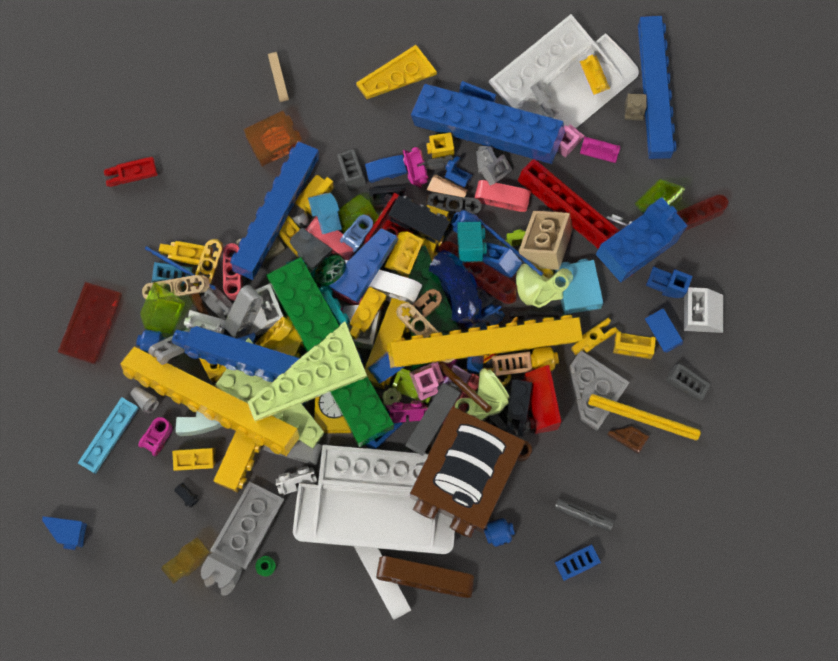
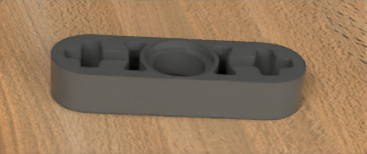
(468, 201)

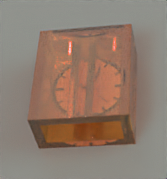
(272, 137)

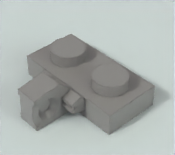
(495, 167)

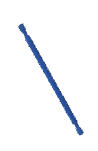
(509, 246)
(174, 264)

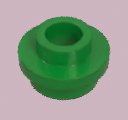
(265, 559)

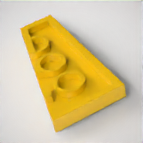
(401, 71)

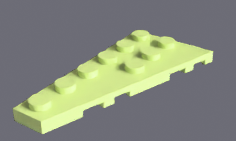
(319, 371)
(246, 387)

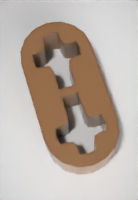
(431, 306)

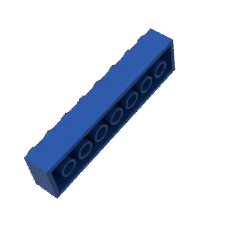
(488, 123)

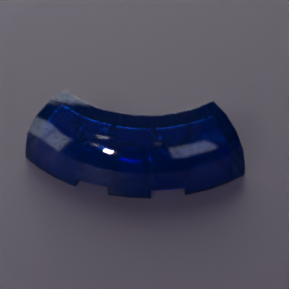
(460, 285)

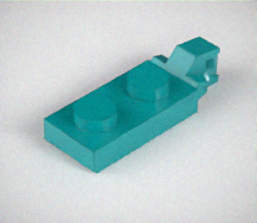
(334, 305)

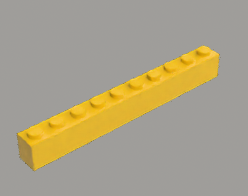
(392, 326)
(484, 342)
(209, 401)
(242, 449)

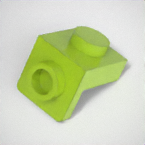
(515, 238)

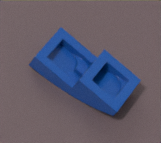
(386, 167)

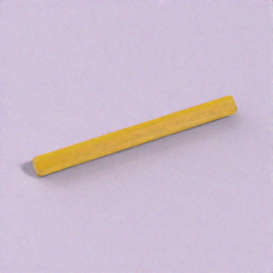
(644, 417)

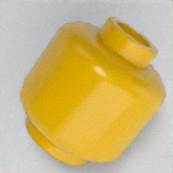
(544, 356)

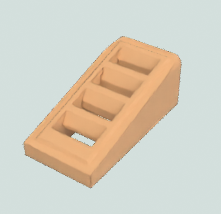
(444, 186)
(526, 363)

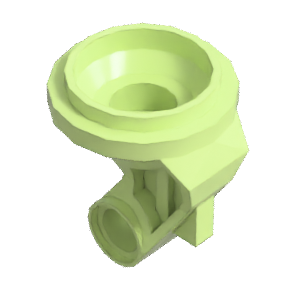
(539, 289)
(491, 391)

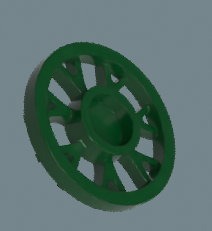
(329, 270)

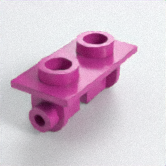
(600, 149)
(417, 175)
(399, 411)

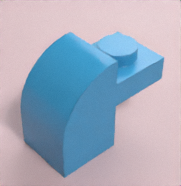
(325, 208)

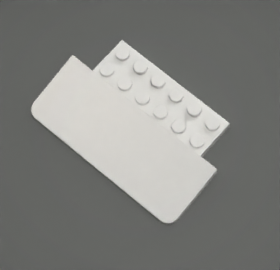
(557, 65)
(368, 503)

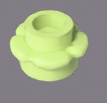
(391, 392)

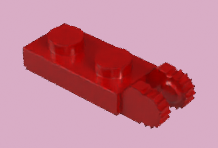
(131, 171)

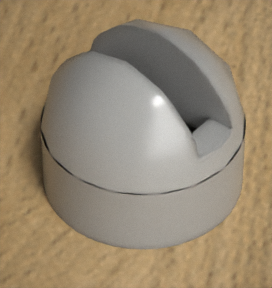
(301, 219)

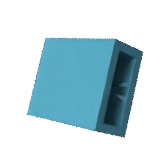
(584, 290)

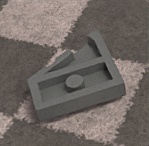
(310, 248)

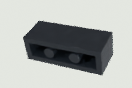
(418, 219)

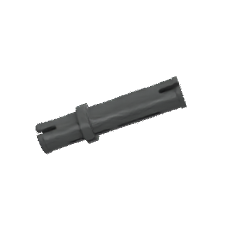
(588, 516)

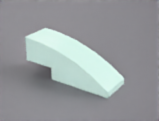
(195, 425)

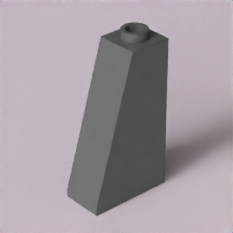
(434, 418)

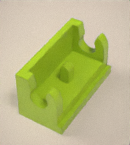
(404, 384)

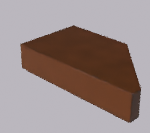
(197, 301)
(630, 438)

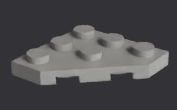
(594, 378)

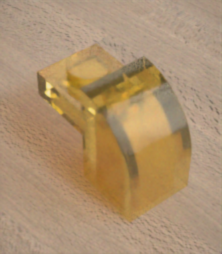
(187, 560)

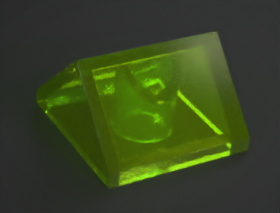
(661, 189)
(353, 209)
(161, 310)

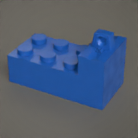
(642, 240)

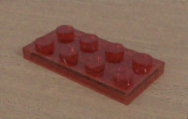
(89, 323)

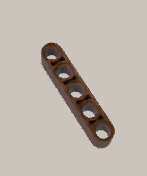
(425, 577)

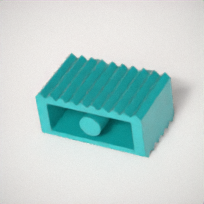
(470, 241)

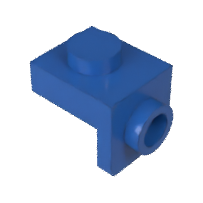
(457, 175)

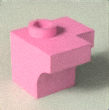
(570, 140)
(426, 380)

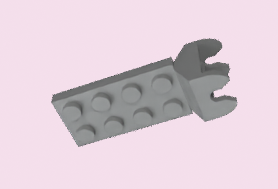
(240, 537)

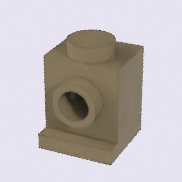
(635, 106)

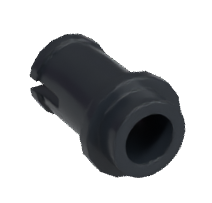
(186, 495)

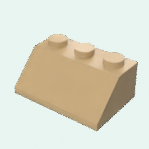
(546, 239)

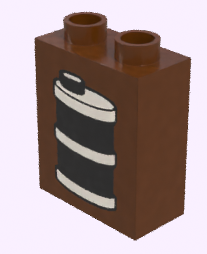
(465, 472)

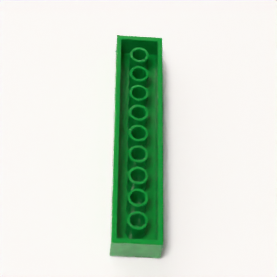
(313, 323)

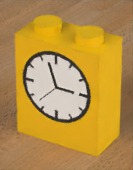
(329, 416)

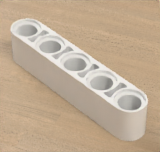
(395, 286)
(388, 591)

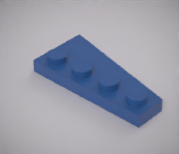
(365, 265)

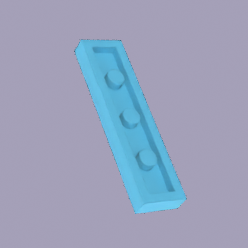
(108, 435)

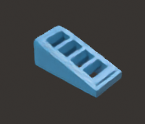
(167, 267)

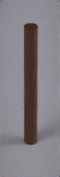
(464, 387)

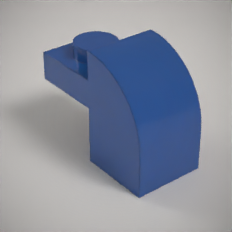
(671, 284)

